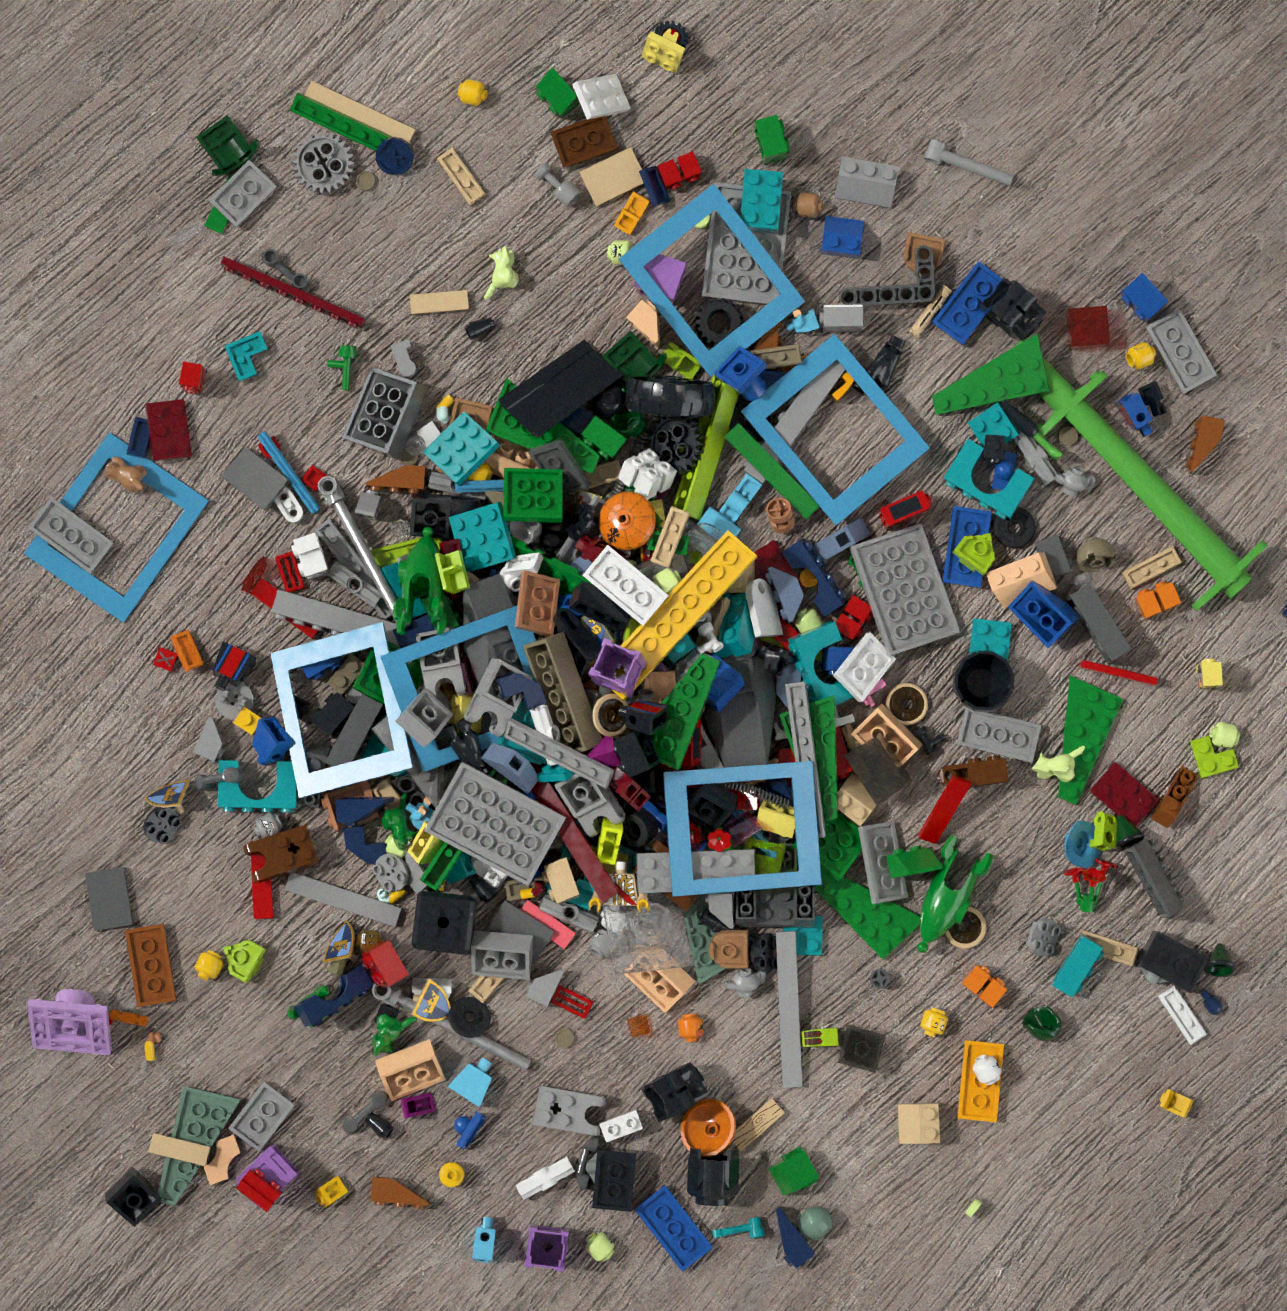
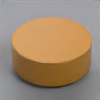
(808, 579)

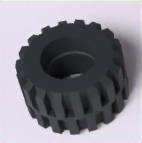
(715, 307)

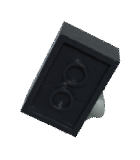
(1170, 962)
(613, 1178)

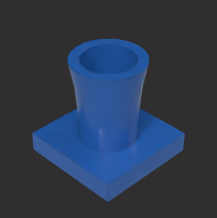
(742, 373)

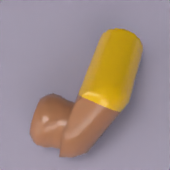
(149, 1045)

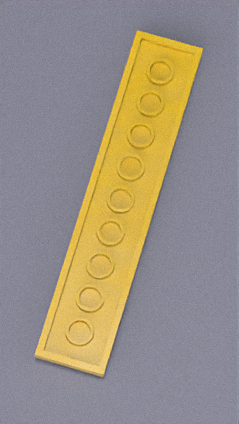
(688, 602)

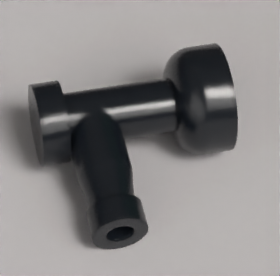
(928, 745)

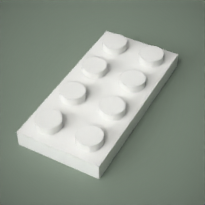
(625, 585)

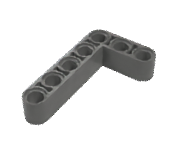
(897, 289)

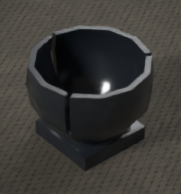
(983, 681)

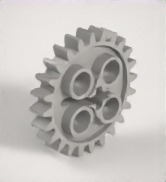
(337, 155)

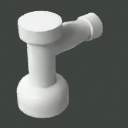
(706, 630)

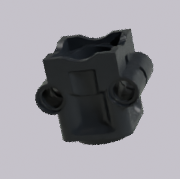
(1013, 309)
(675, 1091)

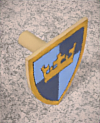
(169, 796)
(341, 945)
(432, 1003)

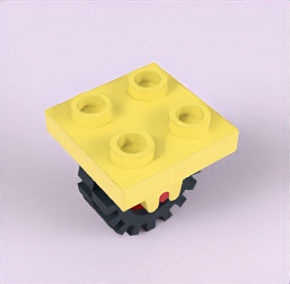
(666, 46)

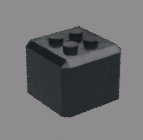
(461, 916)

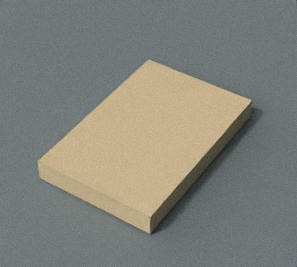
(612, 177)

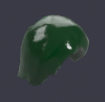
(629, 423)
(1042, 1023)

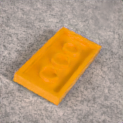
(977, 1099)

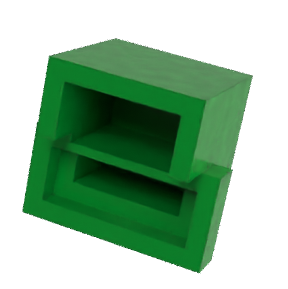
(794, 1172)

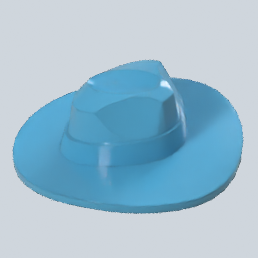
(1078, 845)

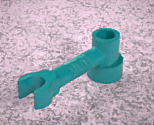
(754, 1227)

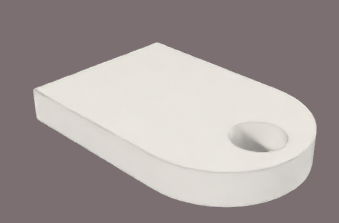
(763, 609)

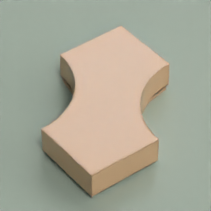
(225, 1151)

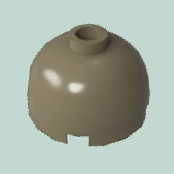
(1095, 554)

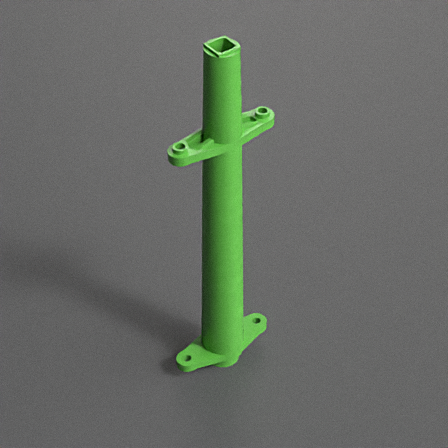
(1154, 492)

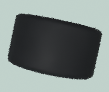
(646, 823)

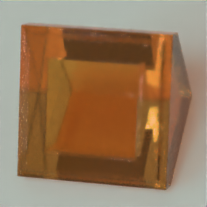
(638, 1025)

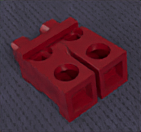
(592, 548)
(628, 789)

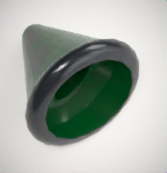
(1127, 833)
(1219, 963)

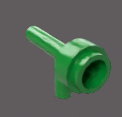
(347, 352)

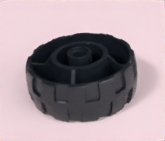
(670, 396)

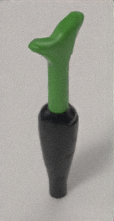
(1030, 429)

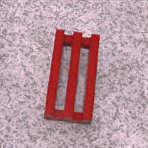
(294, 588)
(557, 994)

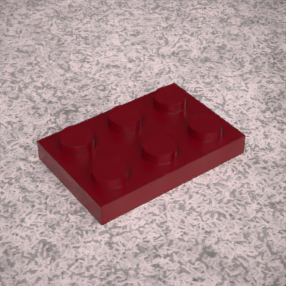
(168, 430)
(771, 556)
(1123, 794)

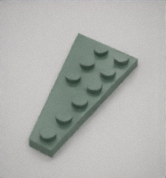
(699, 940)
(200, 1121)

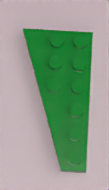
(1008, 376)
(508, 428)
(553, 568)
(685, 708)
(1087, 723)
(824, 736)
(878, 924)

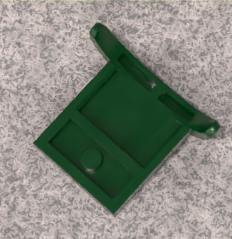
(226, 146)
(632, 358)

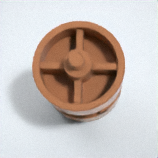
(780, 515)

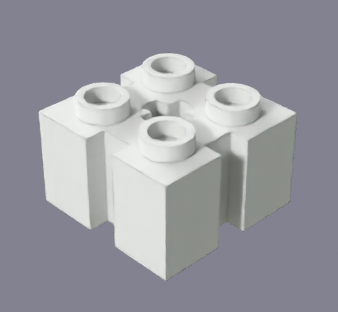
(647, 474)
(311, 556)

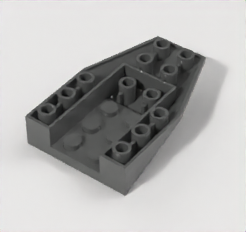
(480, 601)
(777, 905)

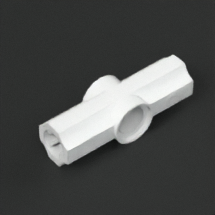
(545, 725)
(545, 1178)

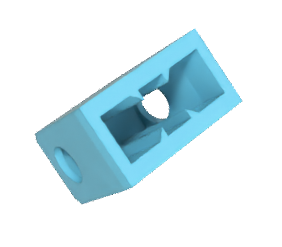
(473, 1082)
(483, 1250)

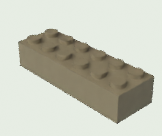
(563, 690)

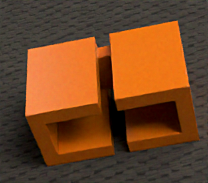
(1166, 597)
(993, 990)

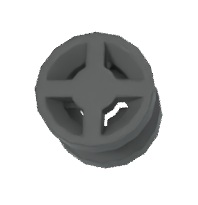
(880, 980)

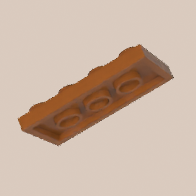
(150, 965)

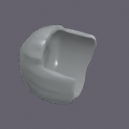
(525, 531)

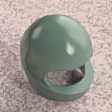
(815, 1223)

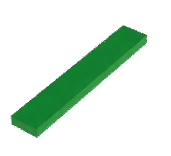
(337, 122)
(771, 471)

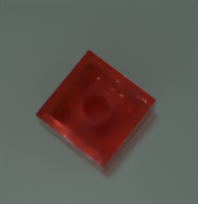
(1088, 327)

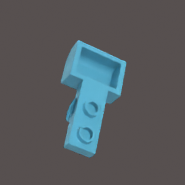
(733, 507)

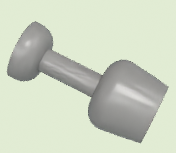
(565, 192)

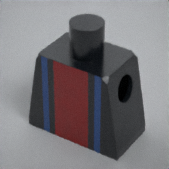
(232, 666)
(645, 716)

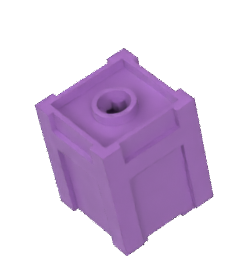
(613, 658)
(274, 1166)
(536, 1253)

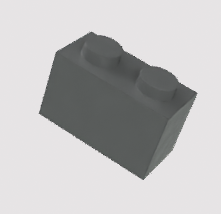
(1054, 552)

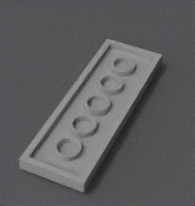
(655, 872)

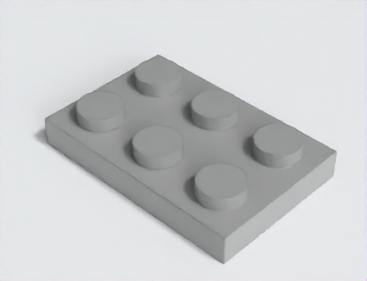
(242, 193)
(261, 1116)

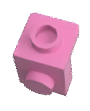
(868, 700)

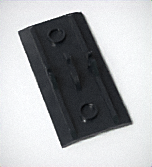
(560, 389)

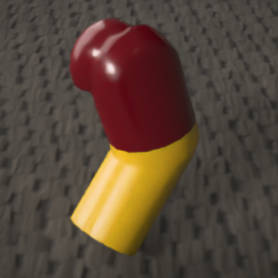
(533, 892)

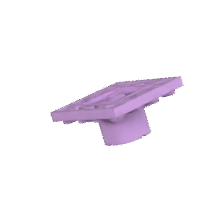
(70, 1023)

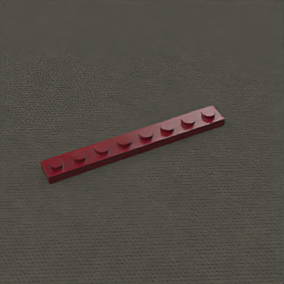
(299, 296)

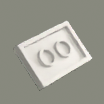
(601, 96)
(864, 667)

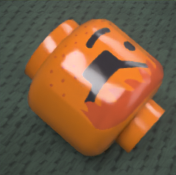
(690, 1027)

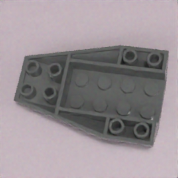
(745, 724)

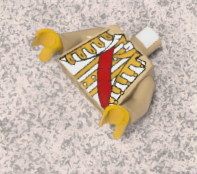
(628, 890)

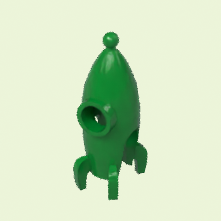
(419, 578)
(946, 906)

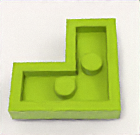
(1209, 762)

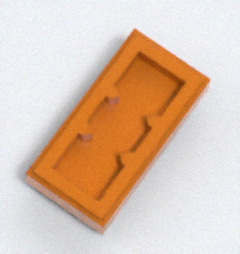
(187, 651)

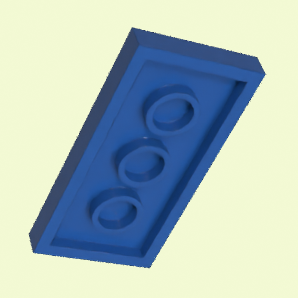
(961, 312)
(964, 523)
(673, 1228)

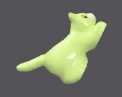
(503, 274)
(1061, 765)

